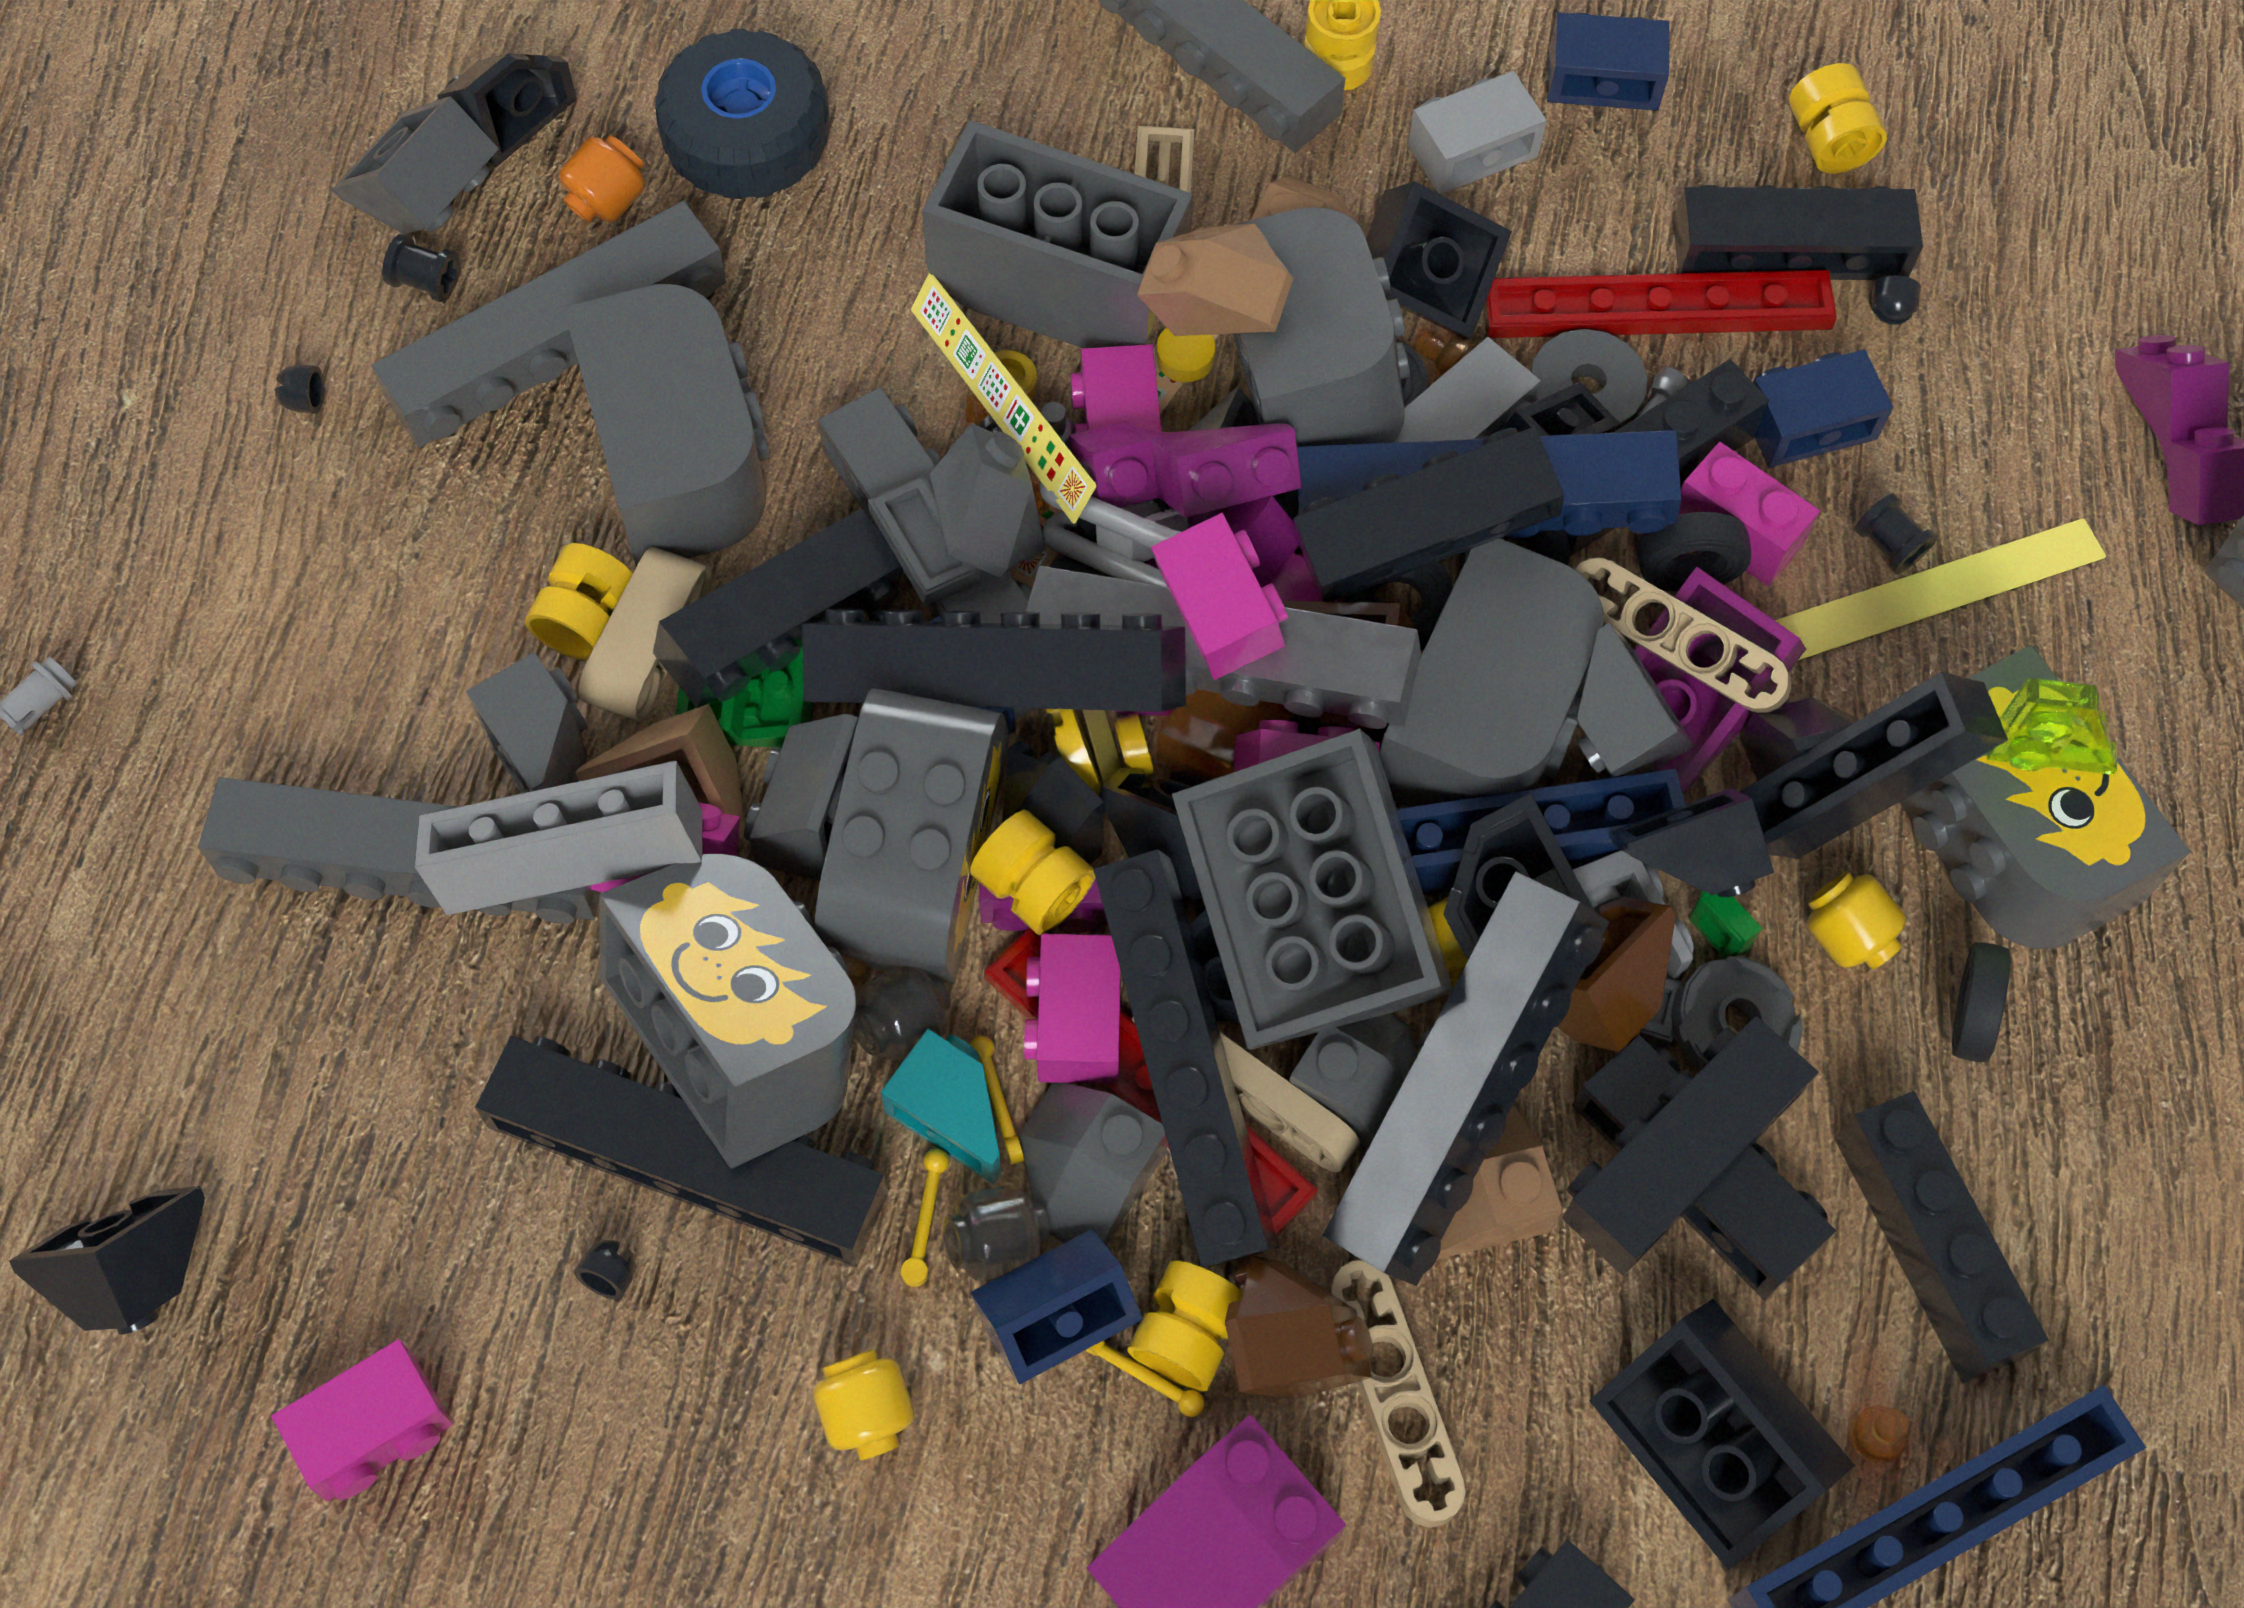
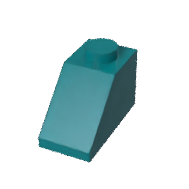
(946, 1101)

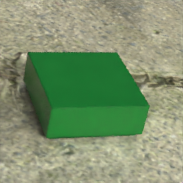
(1725, 924)

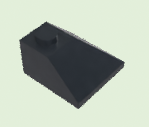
(1437, 255)

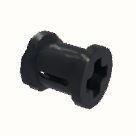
(421, 268)
(1895, 533)

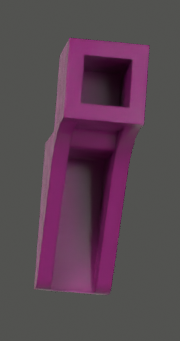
(2187, 408)
(1189, 468)

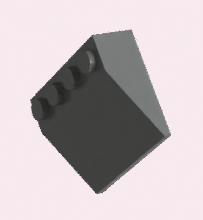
(1312, 891)

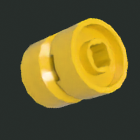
(1344, 36)
(1837, 118)
(579, 601)
(1024, 864)
(1186, 1330)

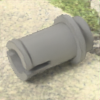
(36, 695)

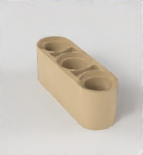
(622, 669)

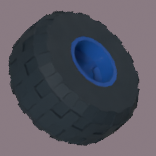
(742, 114)

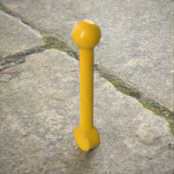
(985, 1048)
(914, 1270)
(1189, 1402)

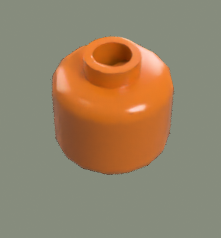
(602, 179)

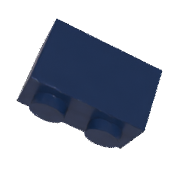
(1608, 61)
(1820, 407)
(1056, 1306)

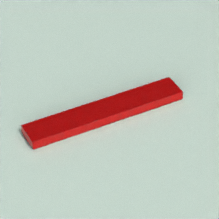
(1660, 303)
(1283, 1186)

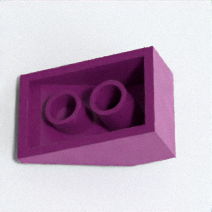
(1704, 713)
(1222, 1532)

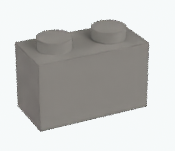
(1476, 132)

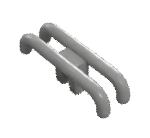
(1121, 533)

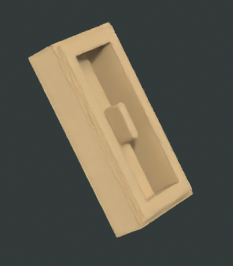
(1165, 136)

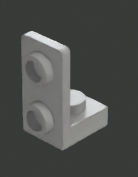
(1627, 877)

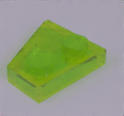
(2056, 728)

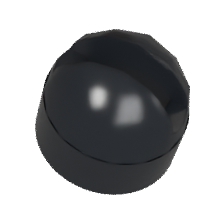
(1895, 298)
(301, 388)
(605, 1270)

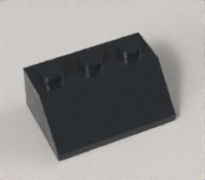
(1721, 1433)

